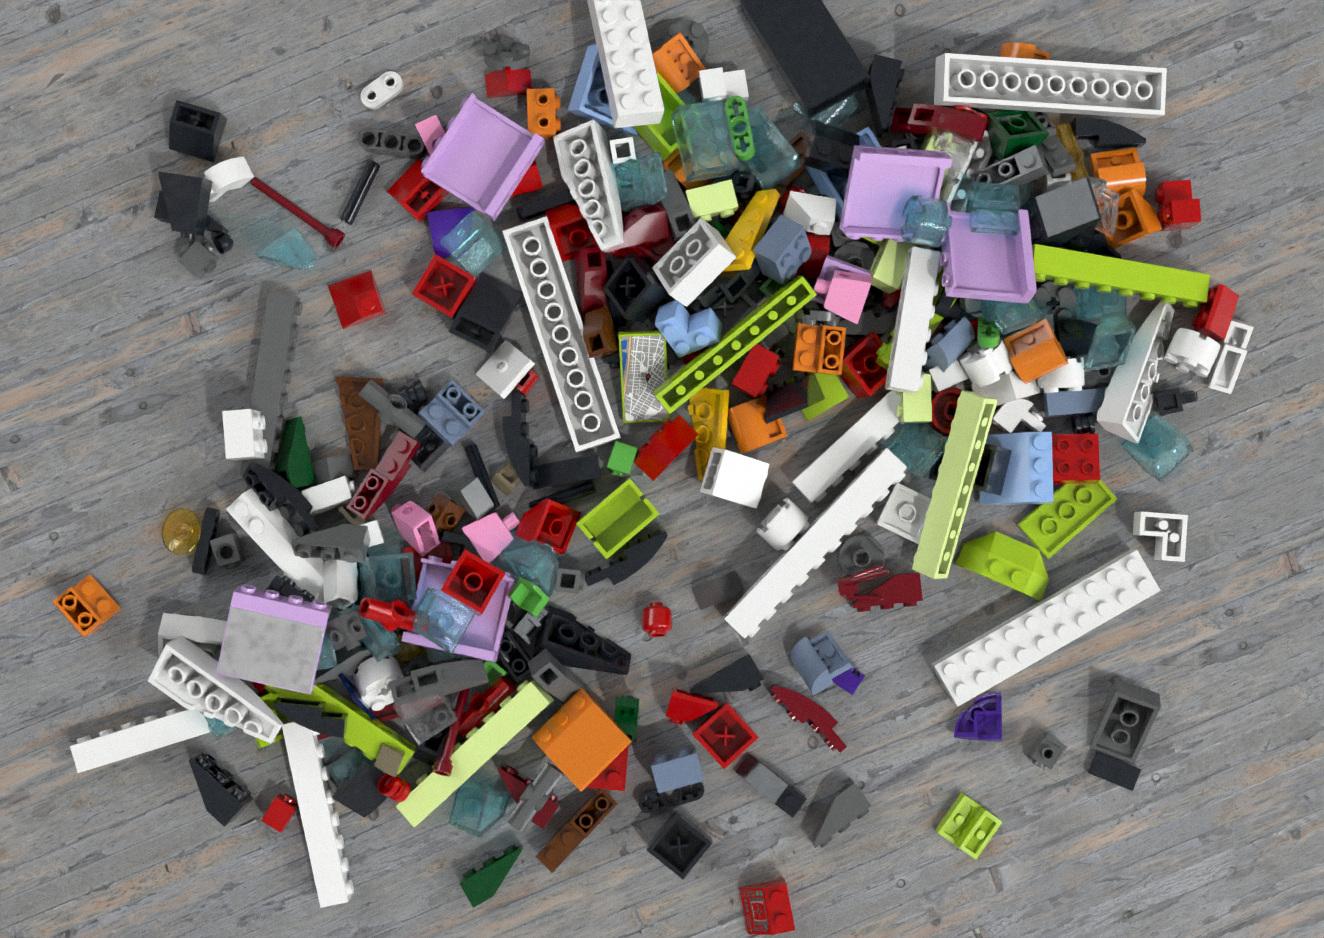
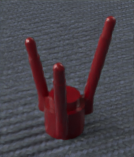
(848, 584)

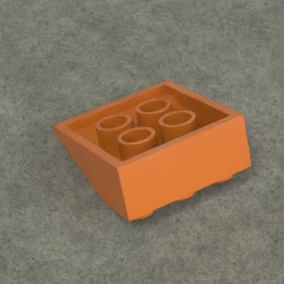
(581, 739)

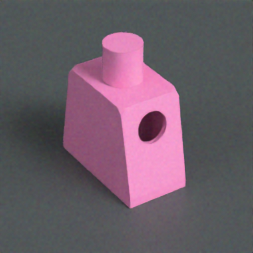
(430, 131)
(845, 293)
(410, 519)
(491, 534)

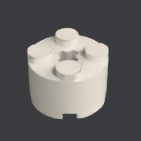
(1192, 352)
(985, 364)
(1069, 376)
(783, 525)
(374, 679)

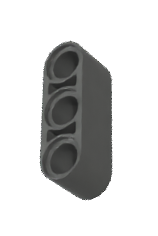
(382, 138)

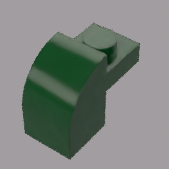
(627, 715)

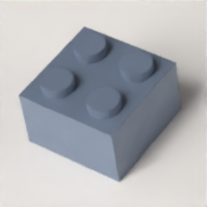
(782, 250)
(676, 769)

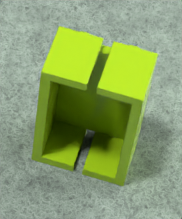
(662, 136)
(618, 518)

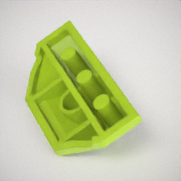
(1006, 563)

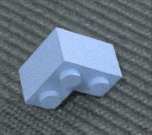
(685, 331)

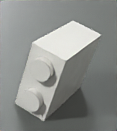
(734, 477)

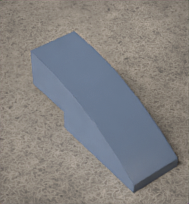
(1073, 402)

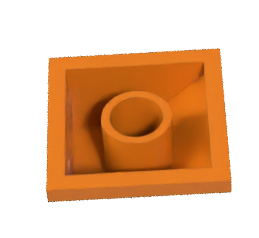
(1134, 220)

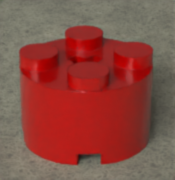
(940, 401)

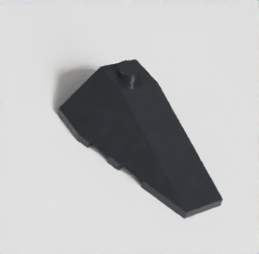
(578, 645)

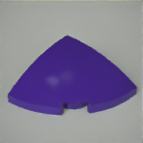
(442, 223)
(982, 719)

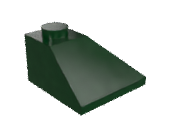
(1013, 131)

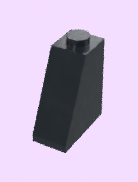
(186, 202)

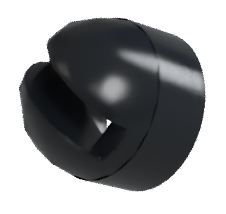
(223, 243)

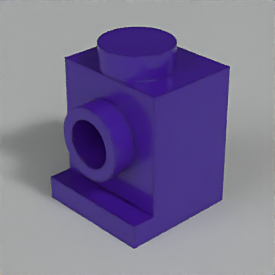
(848, 680)

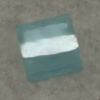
(473, 244)

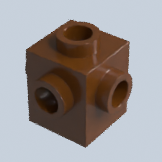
(445, 513)

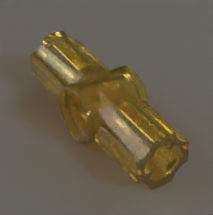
(1066, 137)

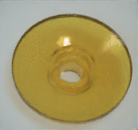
(181, 531)

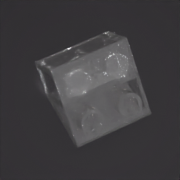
(427, 716)

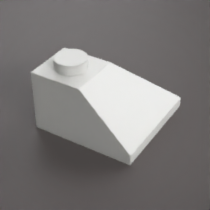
(811, 211)

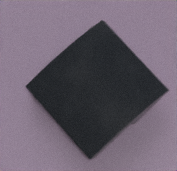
(430, 446)
(361, 792)

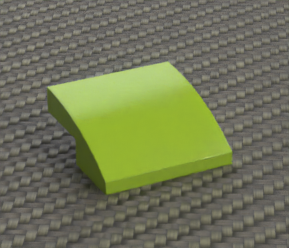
(832, 391)
(968, 826)

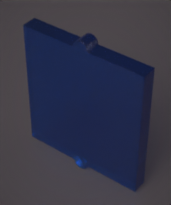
(353, 691)

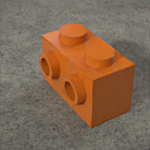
(542, 112)

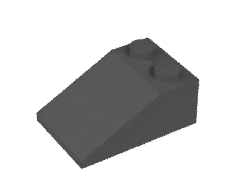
(1125, 720)

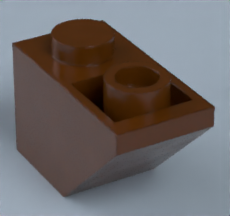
(600, 333)

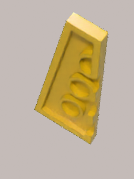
(751, 229)
(709, 420)

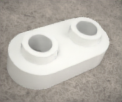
(383, 92)

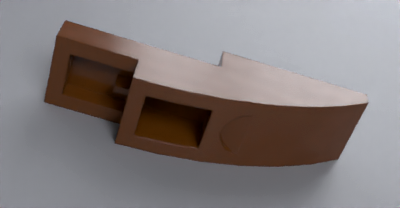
(576, 829)

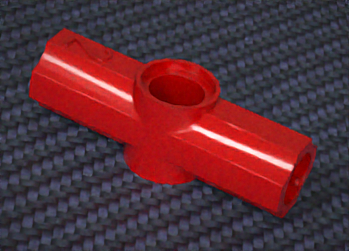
(389, 615)
(484, 704)

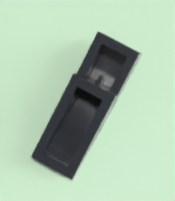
(1105, 133)
(313, 716)

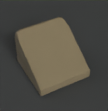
(506, 479)
(389, 759)

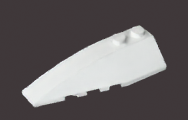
(592, 181)
(1129, 392)
(275, 537)
(201, 631)
(192, 681)

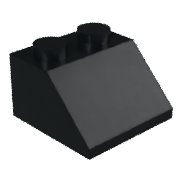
(831, 149)

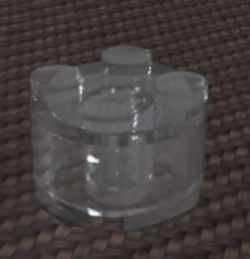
(958, 149)

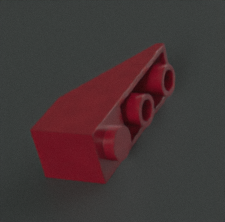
(642, 226)
(591, 278)
(894, 590)
(517, 786)

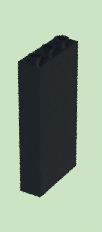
(807, 51)

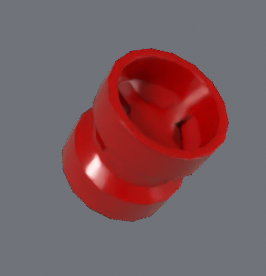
(394, 788)

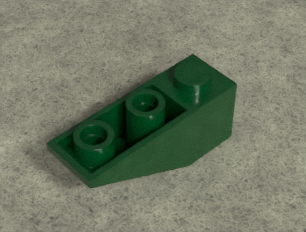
(294, 455)
(483, 883)

